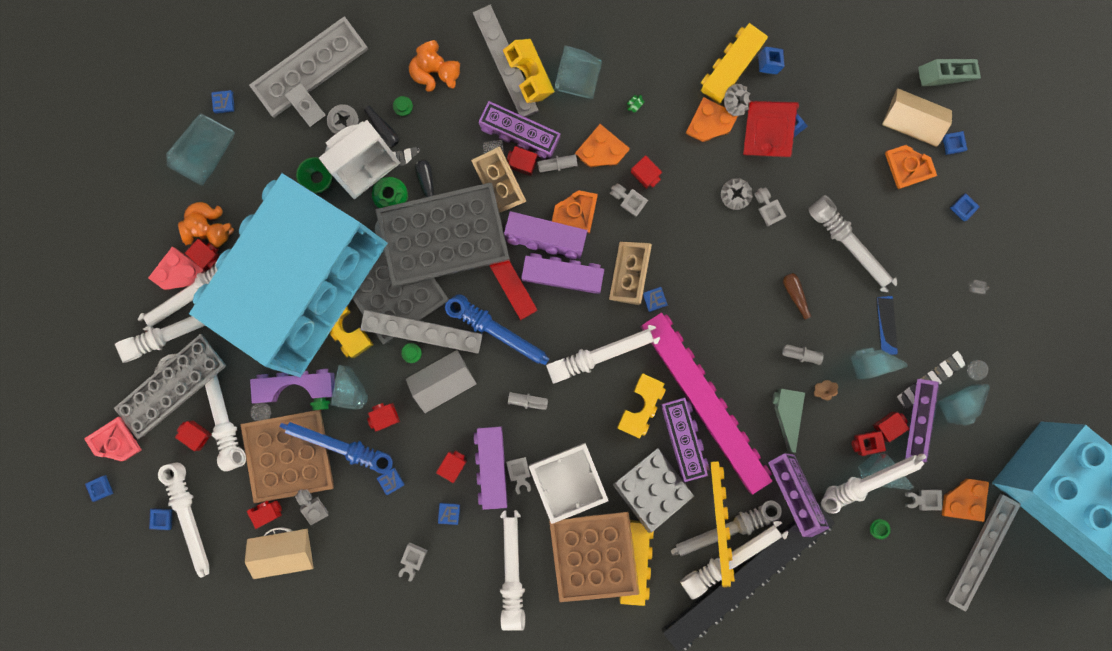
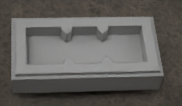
(305, 104)

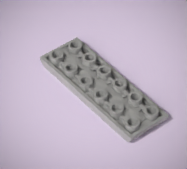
(170, 386)

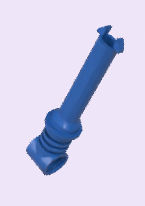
(483, 321)
(353, 452)

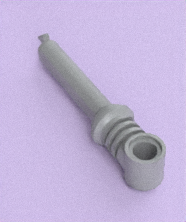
(825, 211)
(743, 524)

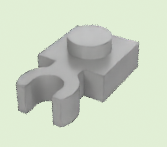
(518, 471)
(926, 499)
(413, 559)

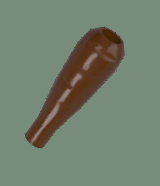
(796, 292)

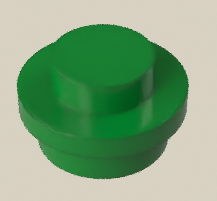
(635, 103)
(402, 106)
(411, 353)
(320, 404)
(880, 529)

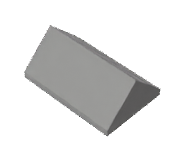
(440, 381)

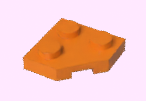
(710, 121)
(602, 149)
(909, 166)
(576, 210)
(967, 500)

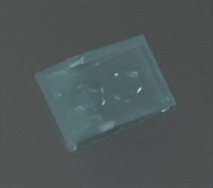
(199, 149)

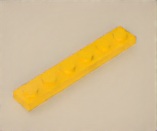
(723, 533)

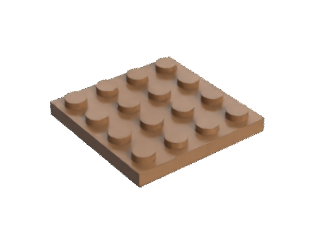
(283, 463)
(594, 557)

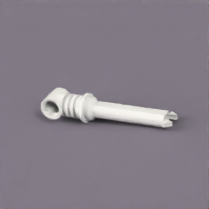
(177, 301)
(154, 338)
(586, 359)
(224, 431)
(857, 489)
(181, 502)
(696, 582)
(512, 616)

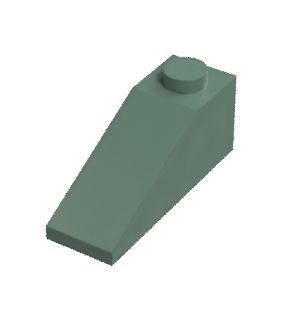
(948, 71)
(789, 412)

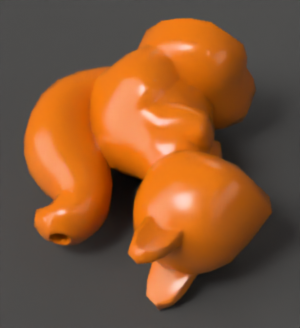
(429, 61)
(196, 225)

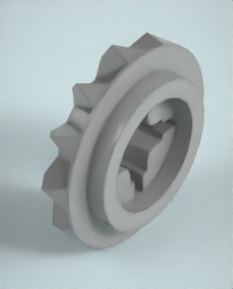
(731, 101)
(344, 110)
(727, 193)

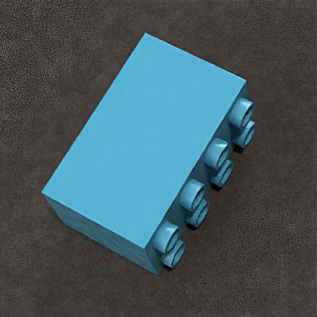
(287, 277)
(1066, 485)

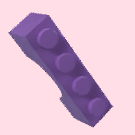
(268, 389)

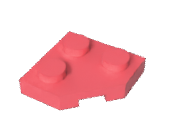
(175, 271)
(113, 441)

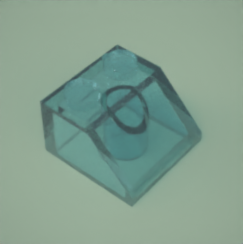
(578, 72)
(873, 363)
(348, 390)
(965, 404)
(879, 462)

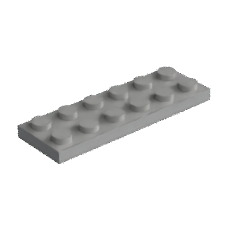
(309, 65)

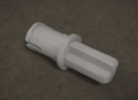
(557, 163)
(803, 354)
(527, 401)

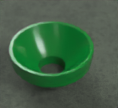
(307, 169)
(400, 192)

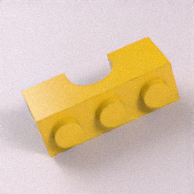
(524, 56)
(352, 343)
(636, 423)

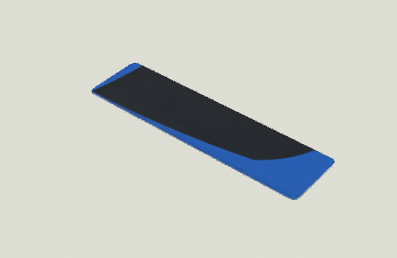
(887, 324)

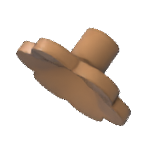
(826, 389)

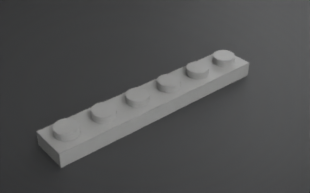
(496, 43)
(421, 331)
(983, 552)

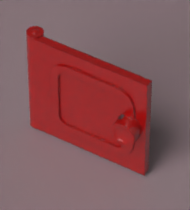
(770, 128)

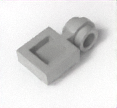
(632, 202)
(772, 210)
(313, 509)

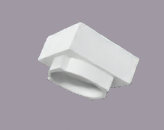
(358, 158)
(568, 483)

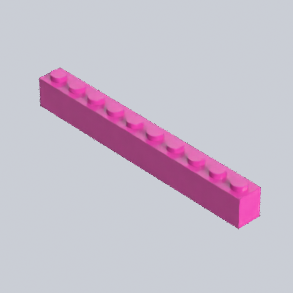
(707, 405)

